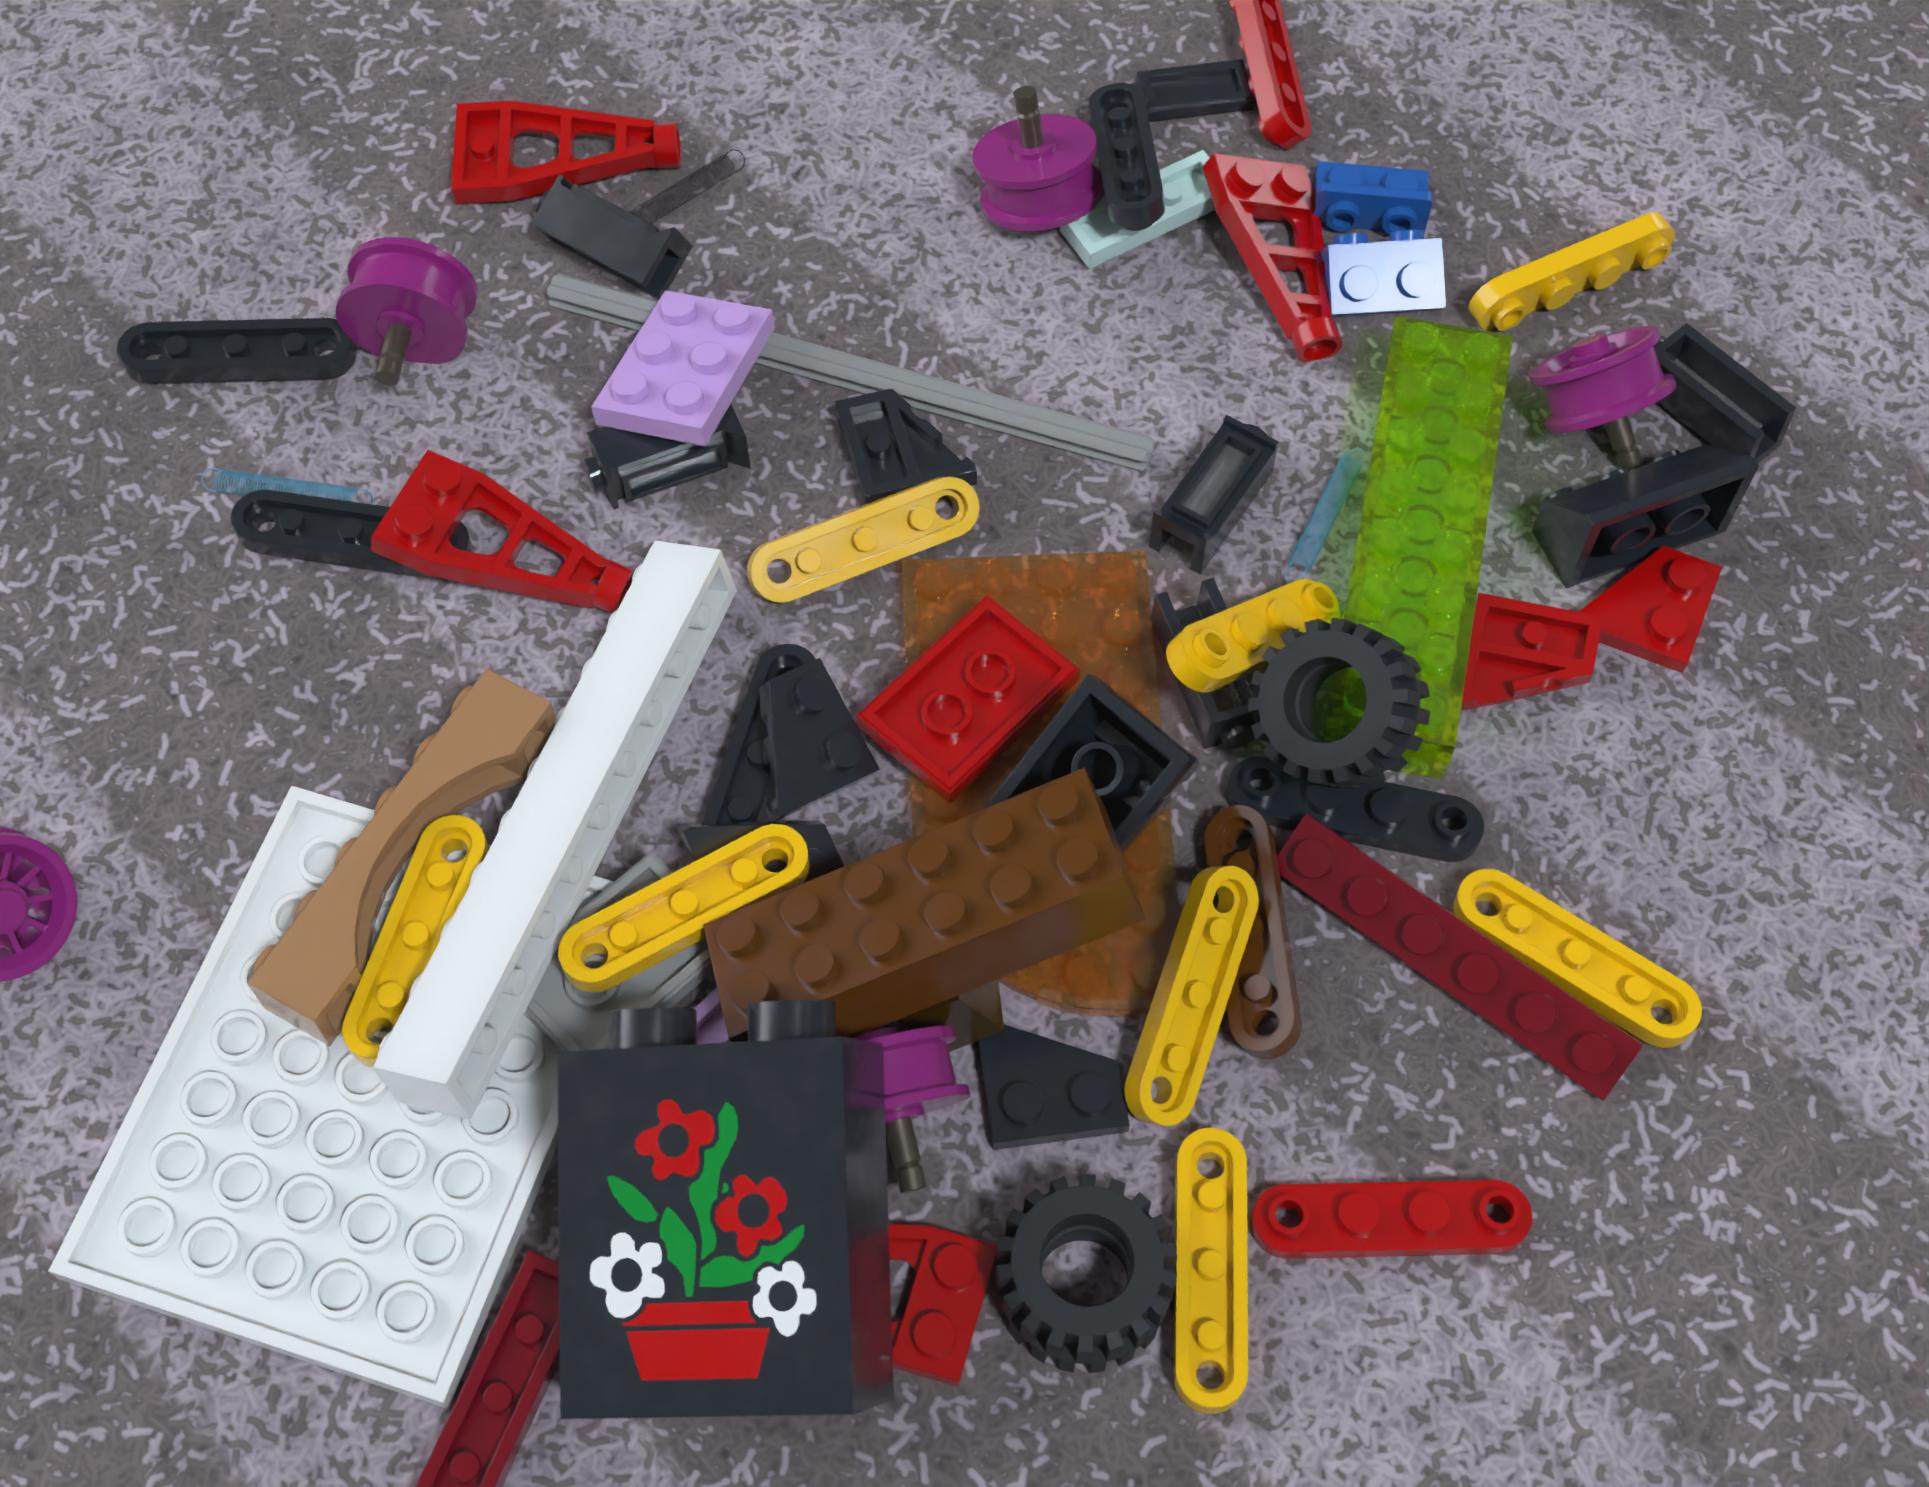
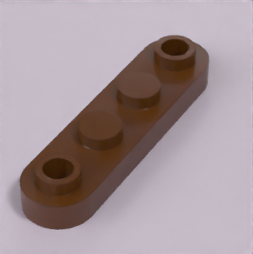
(1266, 973)

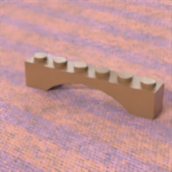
(323, 954)

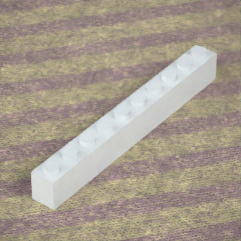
(555, 834)

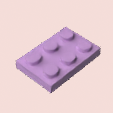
(684, 368)

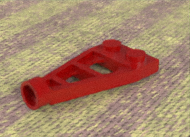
(486, 140)
(1278, 192)
(433, 506)
(943, 1302)

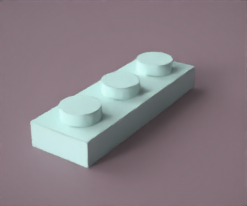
(1184, 198)

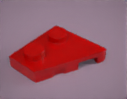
(1658, 607)
(1527, 650)

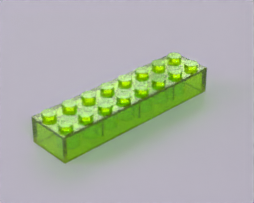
(1425, 520)

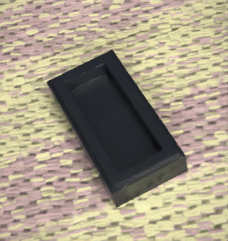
(1196, 90)

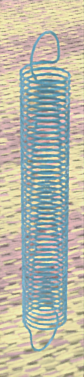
(285, 483)
(1318, 506)

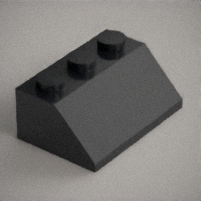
(1640, 510)

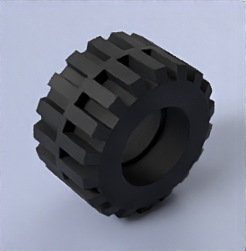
(1289, 696)
(1071, 1330)

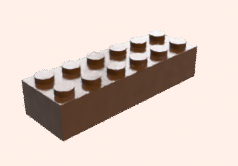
(933, 913)

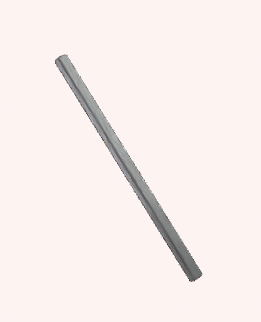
(871, 376)

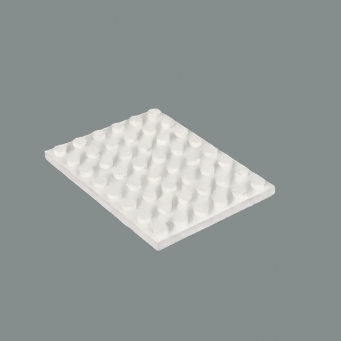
(287, 1183)

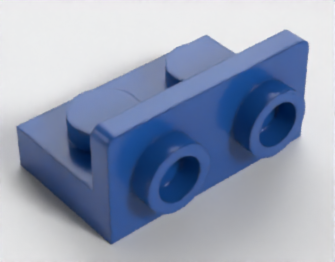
(1371, 197)

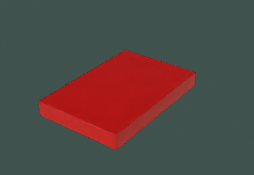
(968, 698)

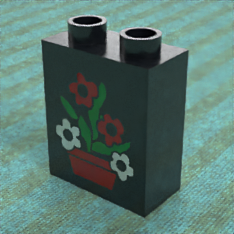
(723, 1219)

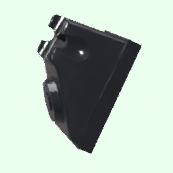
(1120, 748)

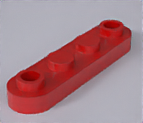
(1273, 72)
(1391, 1219)

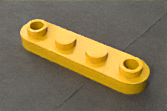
(1560, 275)
(863, 539)
(1235, 639)
(674, 909)
(412, 929)
(1580, 958)
(1191, 995)
(1211, 1271)

